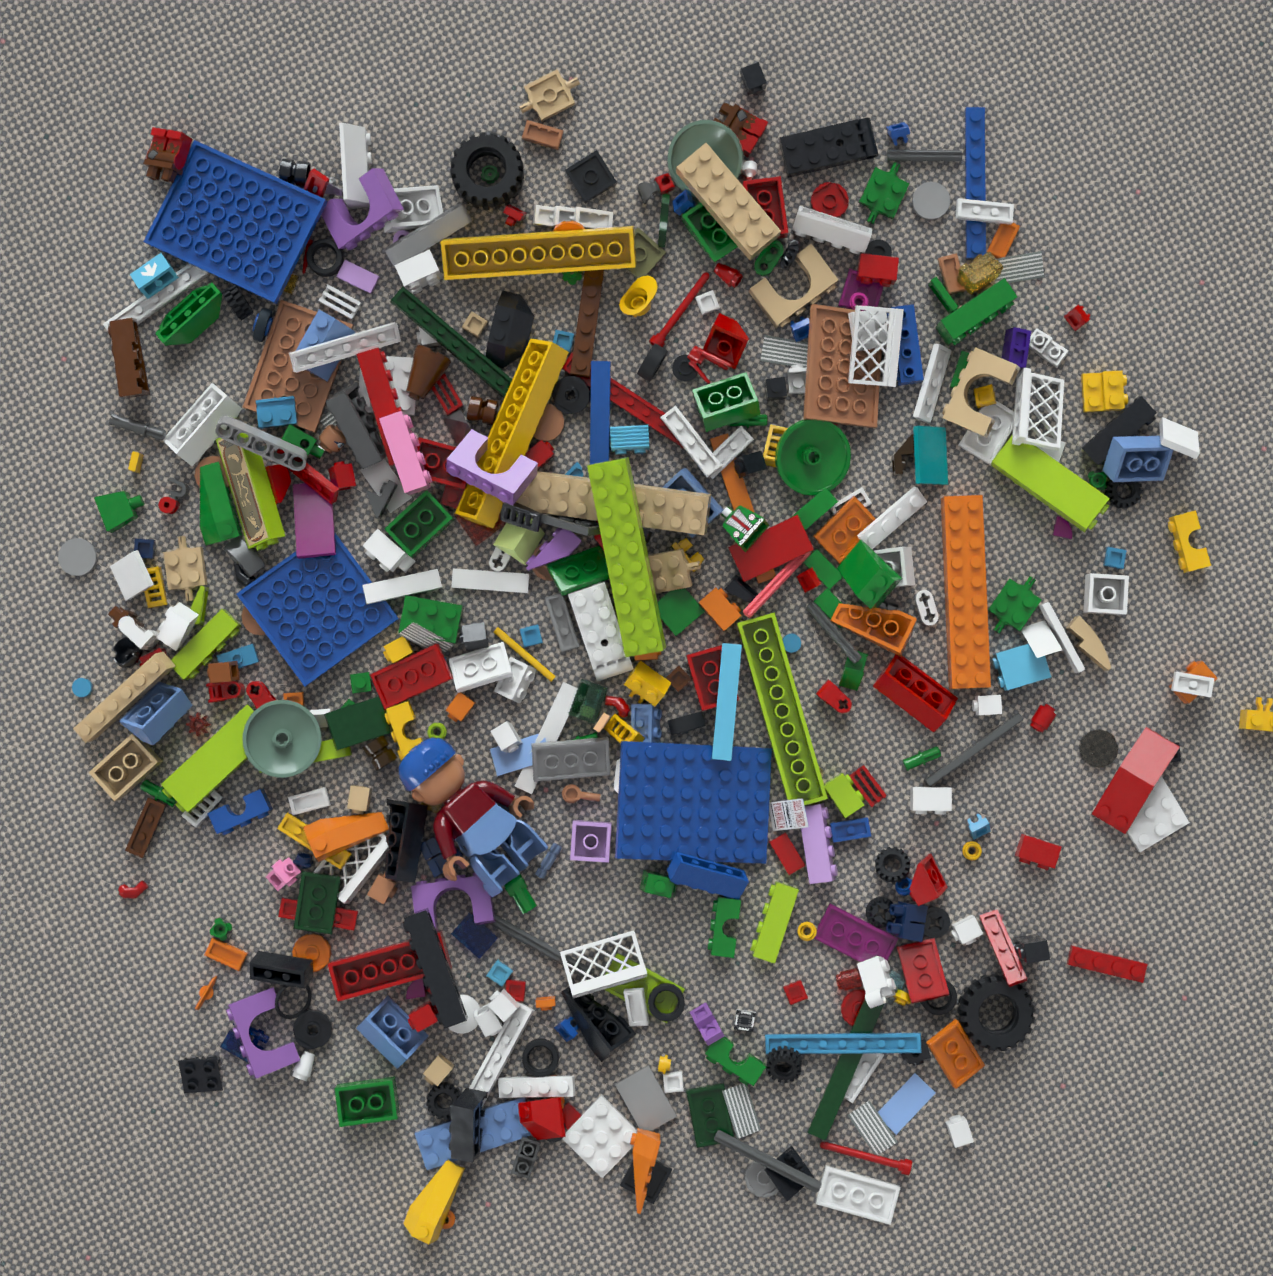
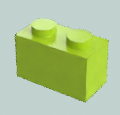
(844, 795)

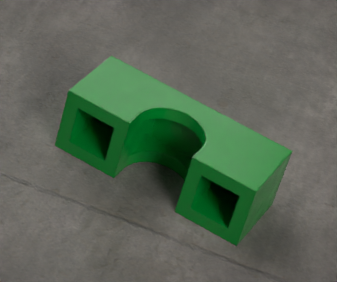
(724, 909)
(748, 1070)

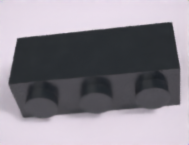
(1031, 948)
(281, 969)

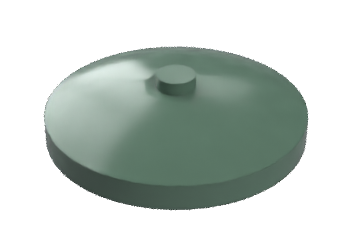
(694, 135)
(281, 738)

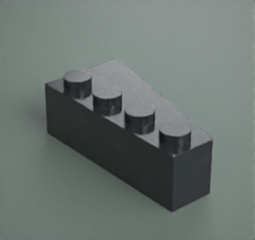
(1124, 425)
(404, 839)

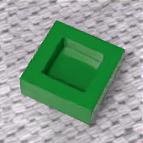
(361, 682)

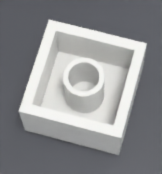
(419, 272)
(1106, 594)

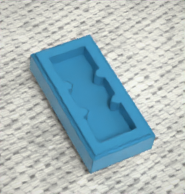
(245, 656)

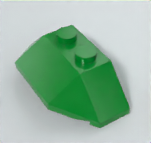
(191, 316)

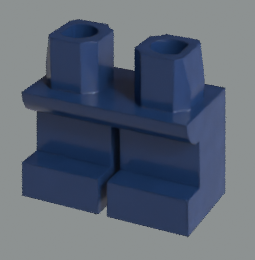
(429, 849)
(904, 925)

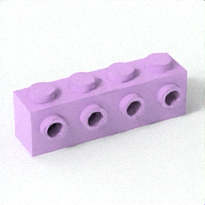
(817, 845)

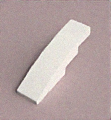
(589, 218)

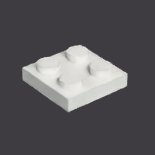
(872, 326)

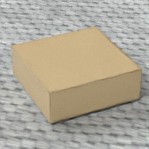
(474, 324)

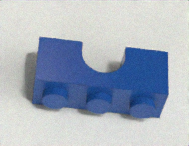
(256, 806)

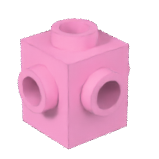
(283, 874)

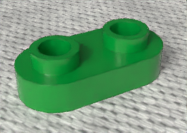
(768, 258)

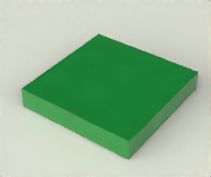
(679, 610)

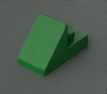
(853, 673)

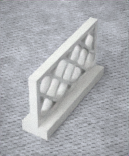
(891, 349)
(1023, 406)
(363, 872)
(608, 980)

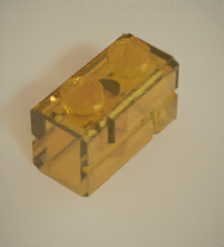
(979, 272)

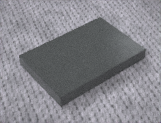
(576, 525)

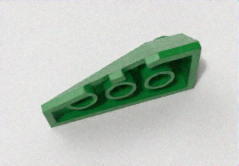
(217, 511)

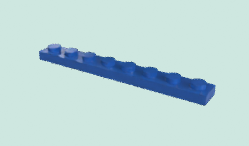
(975, 177)

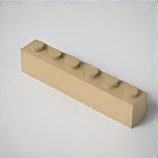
(124, 697)

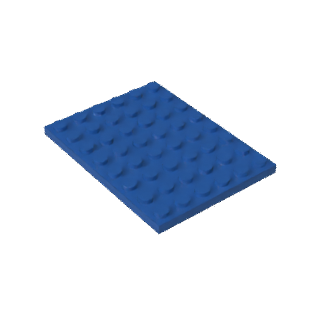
(235, 222)
(692, 804)

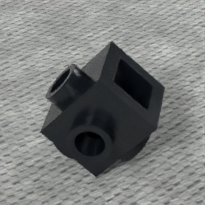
(917, 1058)

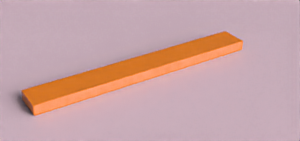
(737, 493)

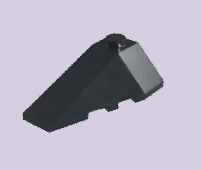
(599, 1026)

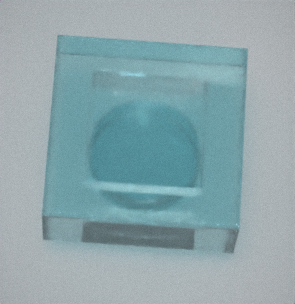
(897, 978)

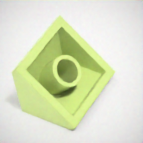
(518, 541)

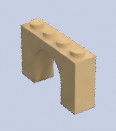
(780, 309)
(979, 365)

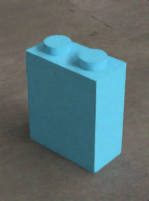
(1019, 667)

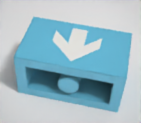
(154, 276)

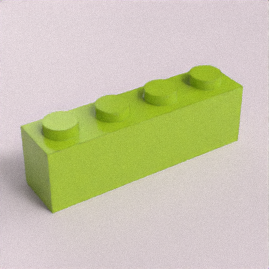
(205, 644)
(775, 921)

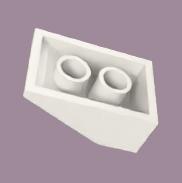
(419, 207)
(901, 562)

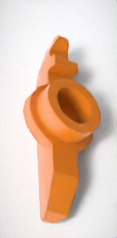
(206, 993)

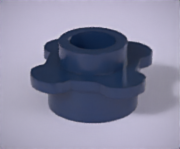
(303, 860)

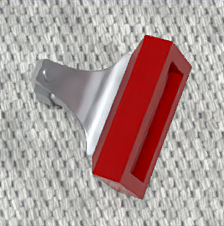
(321, 185)

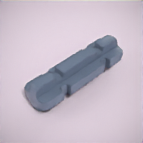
(548, 861)

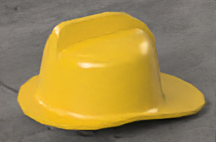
(639, 296)

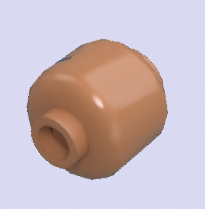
(332, 439)

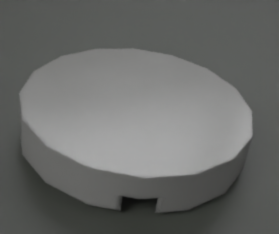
(930, 200)
(77, 557)
(758, 1181)

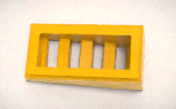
(770, 461)
(159, 578)
(633, 736)

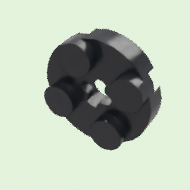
(561, 399)
(315, 1039)

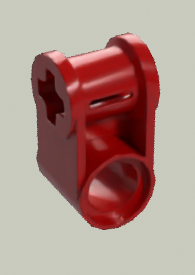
(222, 691)
(264, 694)
(832, 694)

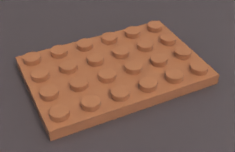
(827, 372)
(275, 373)

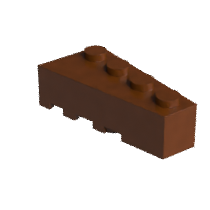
(128, 358)

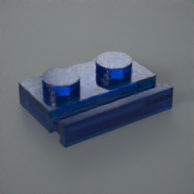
(474, 937)

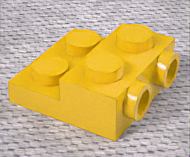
(1104, 391)

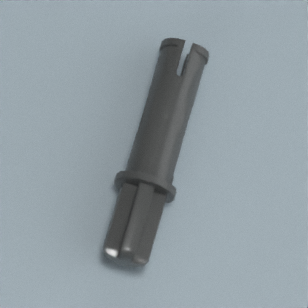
(138, 427)

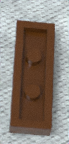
(146, 827)

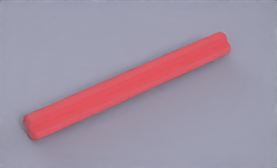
(775, 583)

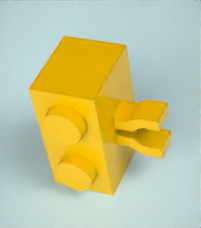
(647, 684)
(1257, 719)

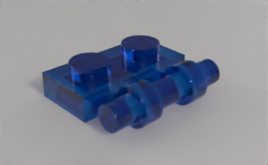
(232, 1044)

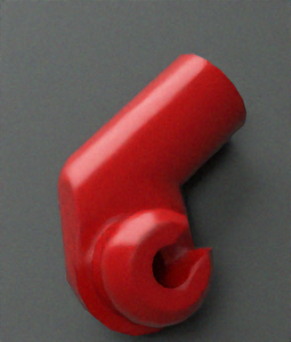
(620, 705)
(130, 892)

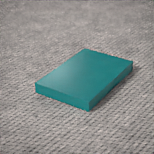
(930, 455)

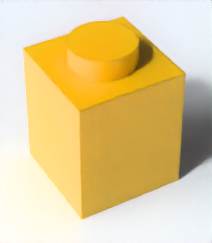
(398, 650)

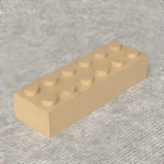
(728, 201)

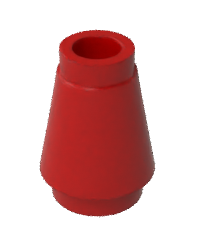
(729, 275)

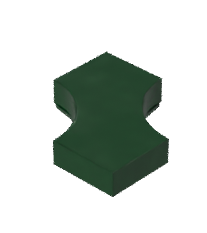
(663, 220)

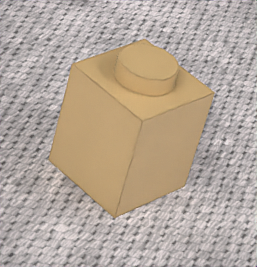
(359, 799)
(438, 1070)

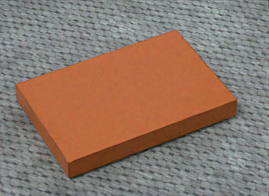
(841, 531)
(955, 1054)

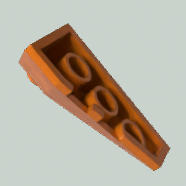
(880, 626)
(338, 834)
(645, 1152)

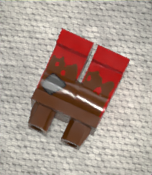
(745, 126)
(167, 154)

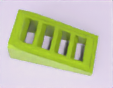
(200, 603)

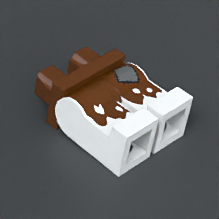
(133, 628)

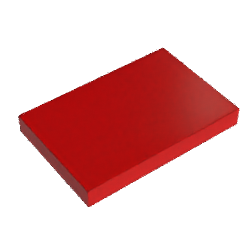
(923, 971)

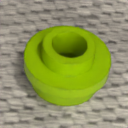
(432, 727)

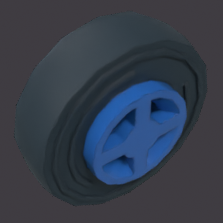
(262, 324)

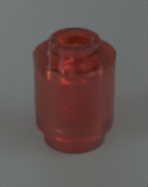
(849, 979)

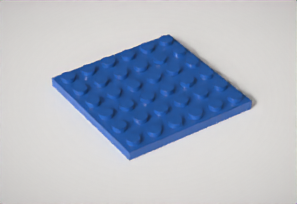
(316, 610)

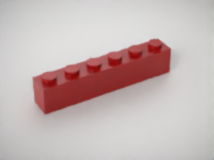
(379, 389)

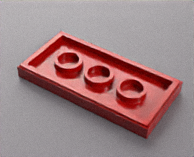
(772, 549)
(411, 676)

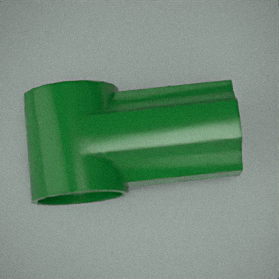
(518, 890)

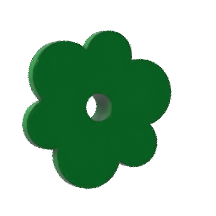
(572, 279)

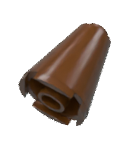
(425, 371)

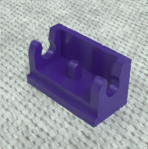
(1016, 346)

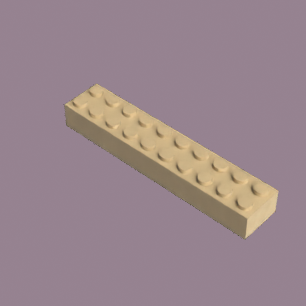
(657, 506)

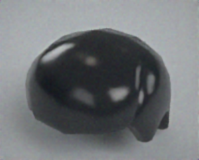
(126, 653)

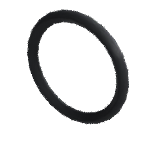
(297, 1014)

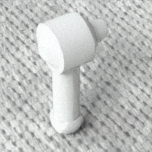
(749, 169)

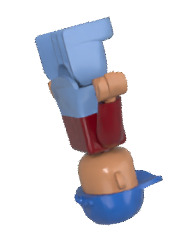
(470, 816)

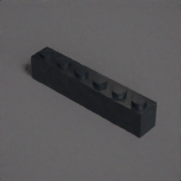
(435, 967)

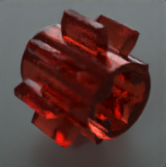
(203, 720)

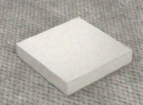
(131, 575)

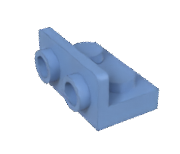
(646, 721)

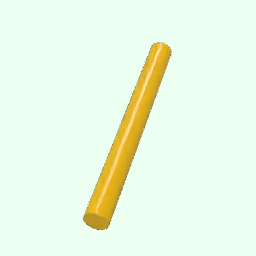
(524, 654)

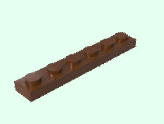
(587, 323)

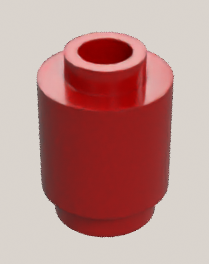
(1043, 718)

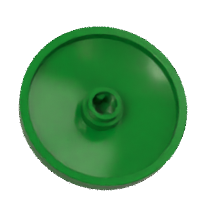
(812, 456)

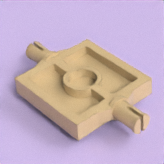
(549, 95)
(185, 568)
(671, 570)

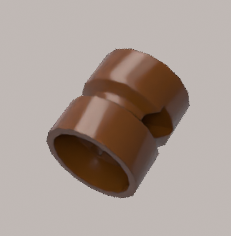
(482, 410)

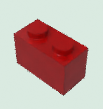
(877, 269)
(1037, 851)
(423, 1016)

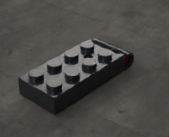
(818, 149)

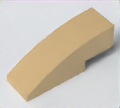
(1089, 642)

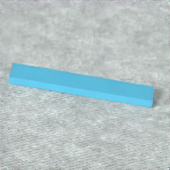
(726, 701)

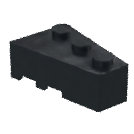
(465, 1125)

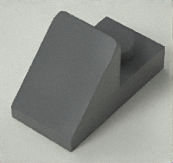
(380, 503)

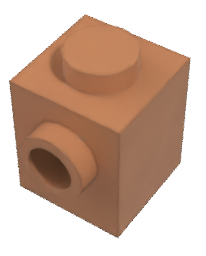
(382, 889)

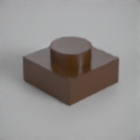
(678, 678)

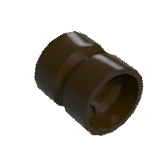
(379, 752)

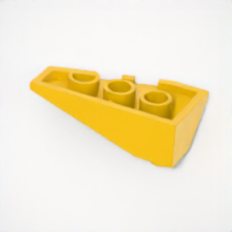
(432, 1205)

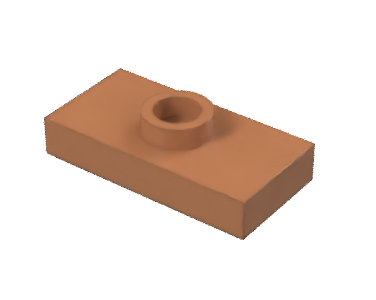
(542, 135)
(949, 269)

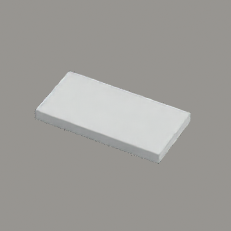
(858, 1195)

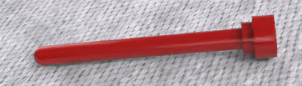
(660, 337)
(903, 1166)

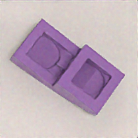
(707, 1024)

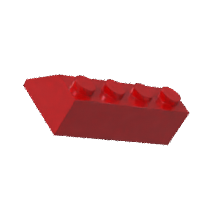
(915, 692)

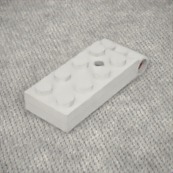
(599, 622)

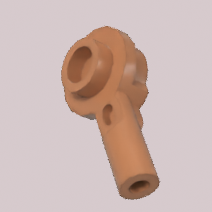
(572, 794)

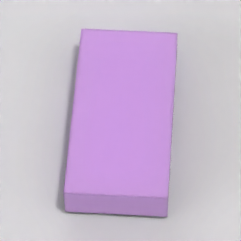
(358, 276)

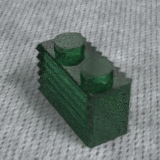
(588, 701)

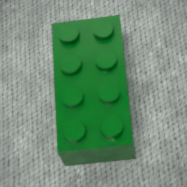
(975, 312)

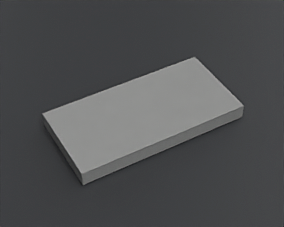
(570, 759)

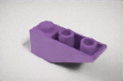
(560, 547)

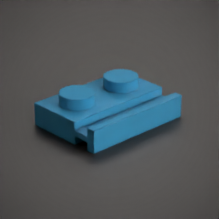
(276, 412)

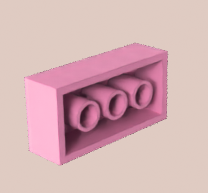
(405, 453)

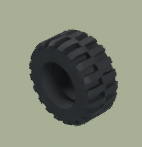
(487, 146)
(1013, 1031)

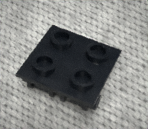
(200, 1074)
(786, 1186)

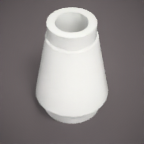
(304, 1067)

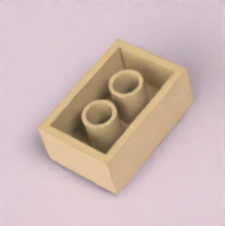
(125, 767)

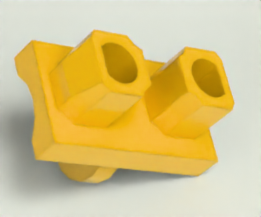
(686, 545)

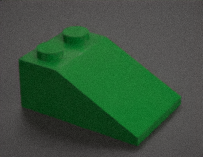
(708, 232)
(868, 575)

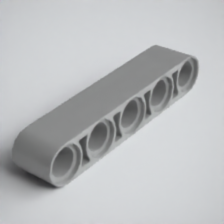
(428, 234)
(255, 435)

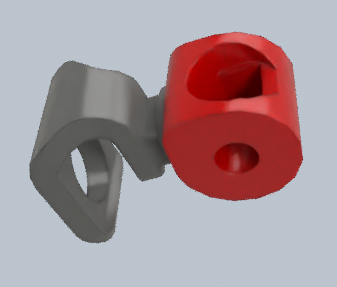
(662, 184)
(171, 504)

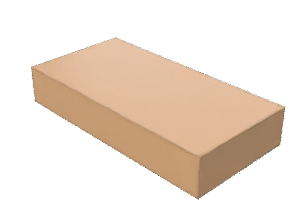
(602, 722)

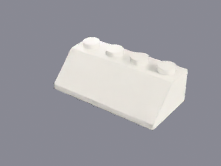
(355, 163)
(832, 229)
(197, 427)

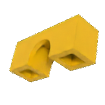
(1190, 558)
(398, 717)

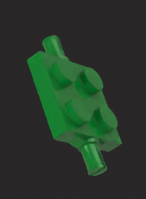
(883, 193)
(1014, 605)

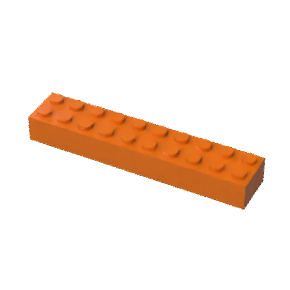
(965, 592)

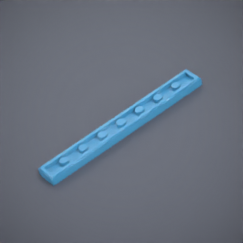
(846, 1043)

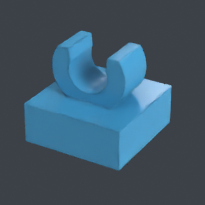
(978, 828)

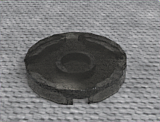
(1098, 748)

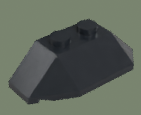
(509, 329)

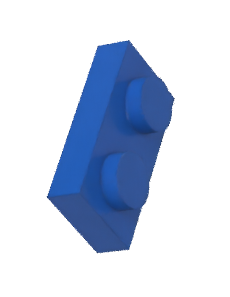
(850, 829)

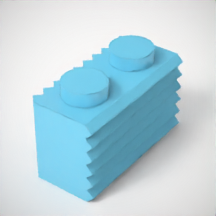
(629, 439)

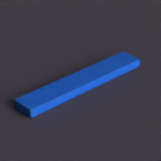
(600, 411)

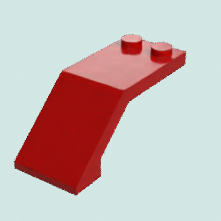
(1135, 780)

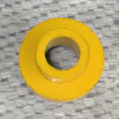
(976, 854)
(802, 927)
(902, 998)
(664, 1064)

